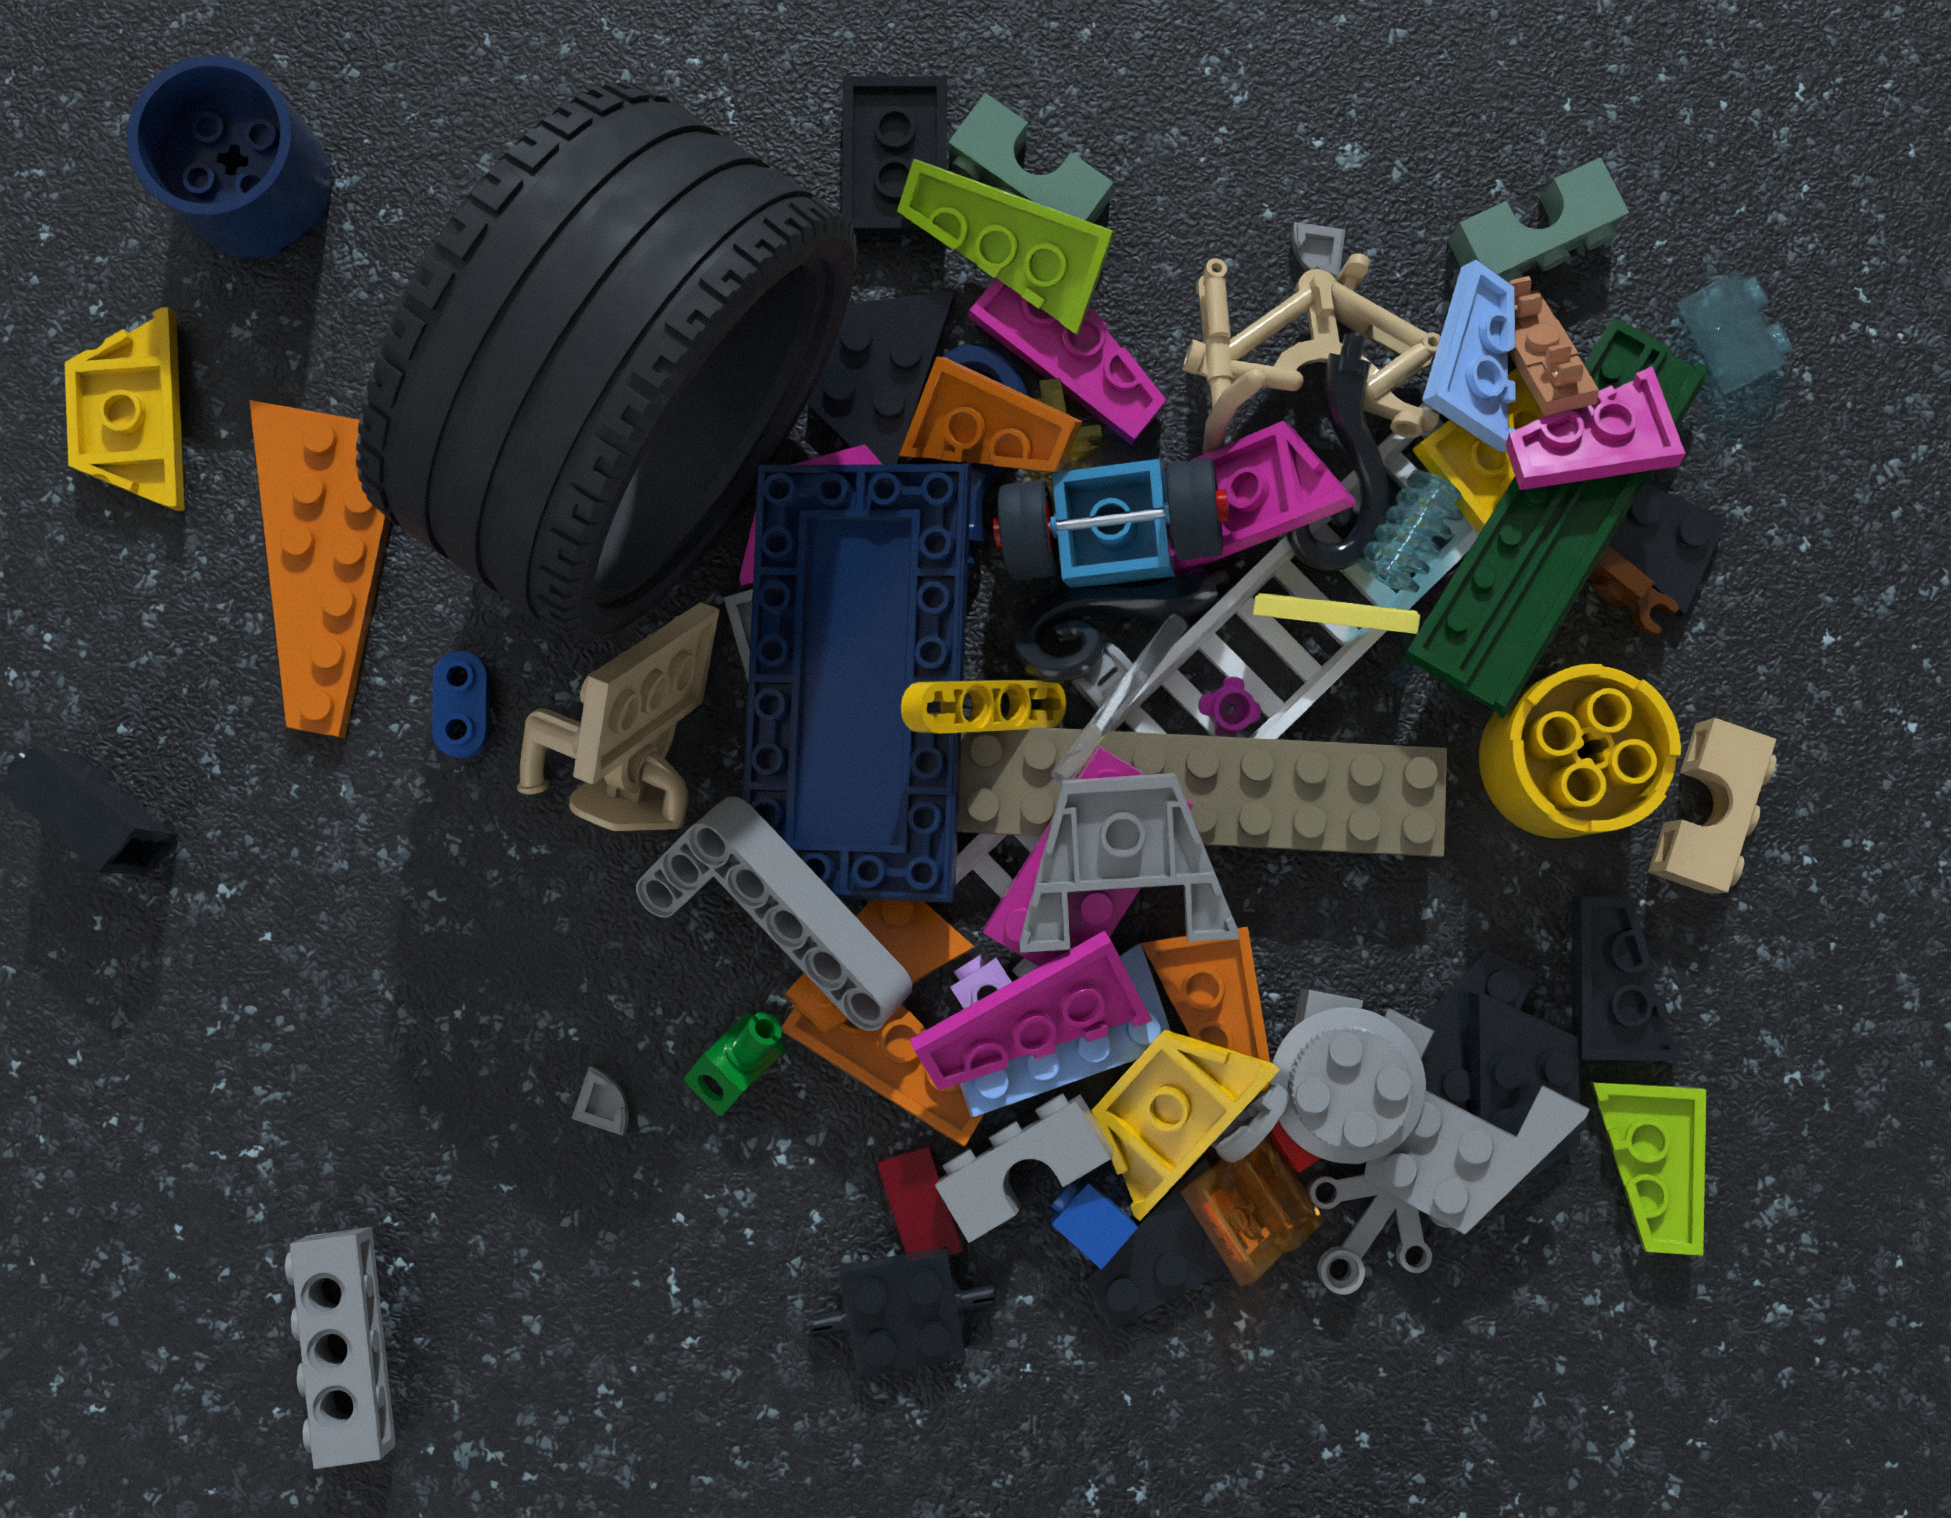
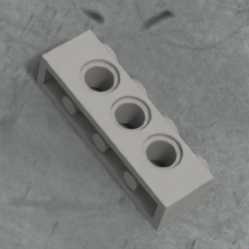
(327, 1432)

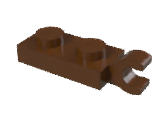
(1624, 584)

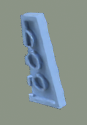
(1075, 1058)

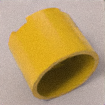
(1534, 763)

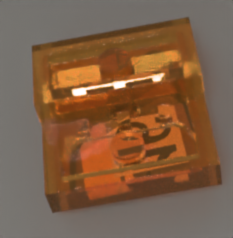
(1253, 1210)

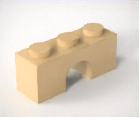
(1734, 768)

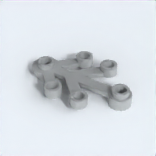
(1367, 1230)

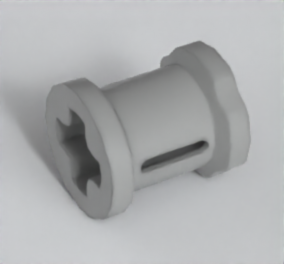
(1097, 692)

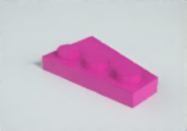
(1617, 436)

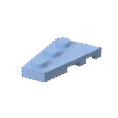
(1471, 359)

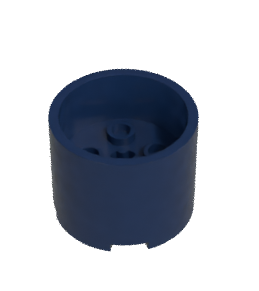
(229, 156)

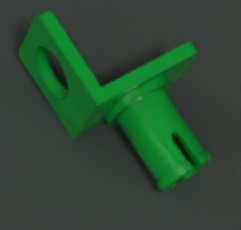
(737, 1060)

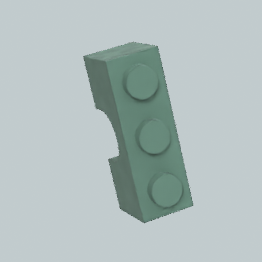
(986, 152)
(1580, 210)

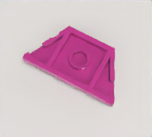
(1271, 489)

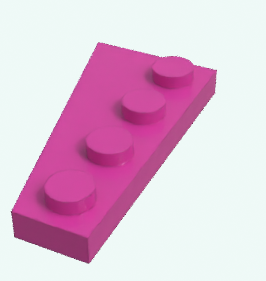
(1089, 364)
(1051, 1005)

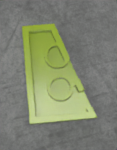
(1660, 1160)

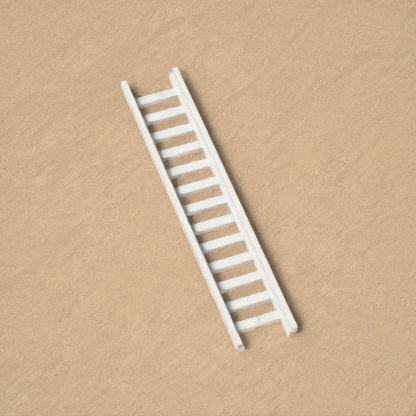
(1240, 601)

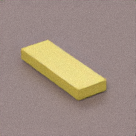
(1336, 613)

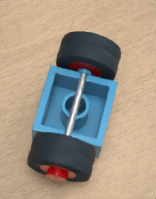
(1112, 522)

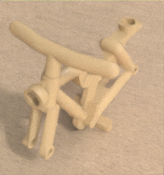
(1325, 303)

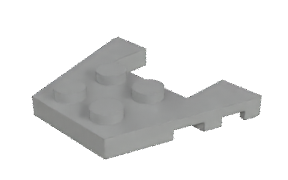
(1119, 838)
(1460, 1163)

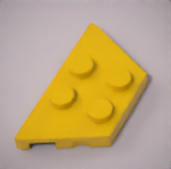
(128, 411)
(1173, 1110)

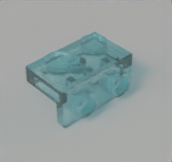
(1735, 332)

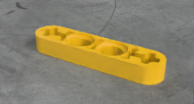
(986, 705)

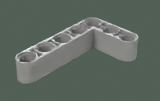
(786, 902)

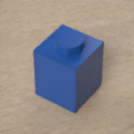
(1091, 1221)

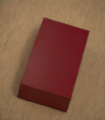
(917, 1204)

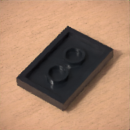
(883, 130)

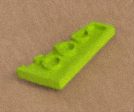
(1022, 243)

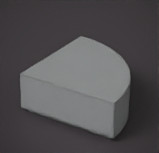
(1318, 247)
(602, 1103)

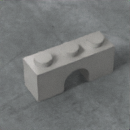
(980, 1186)

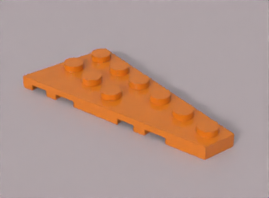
(321, 559)

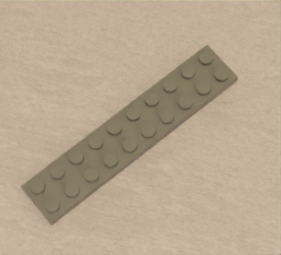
(1239, 788)

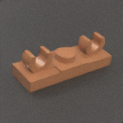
(1547, 355)

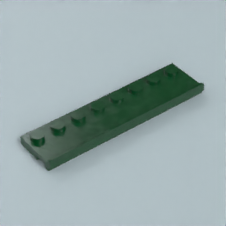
(1541, 548)

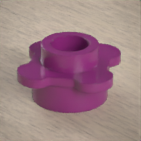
(1244, 712)

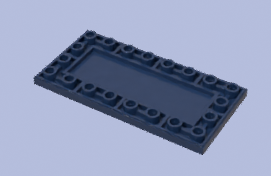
(849, 609)

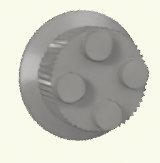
(1350, 1085)

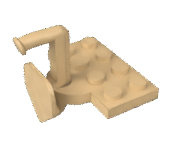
(629, 729)

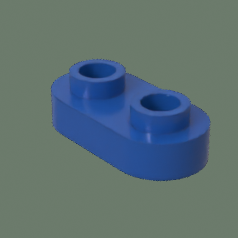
(462, 703)

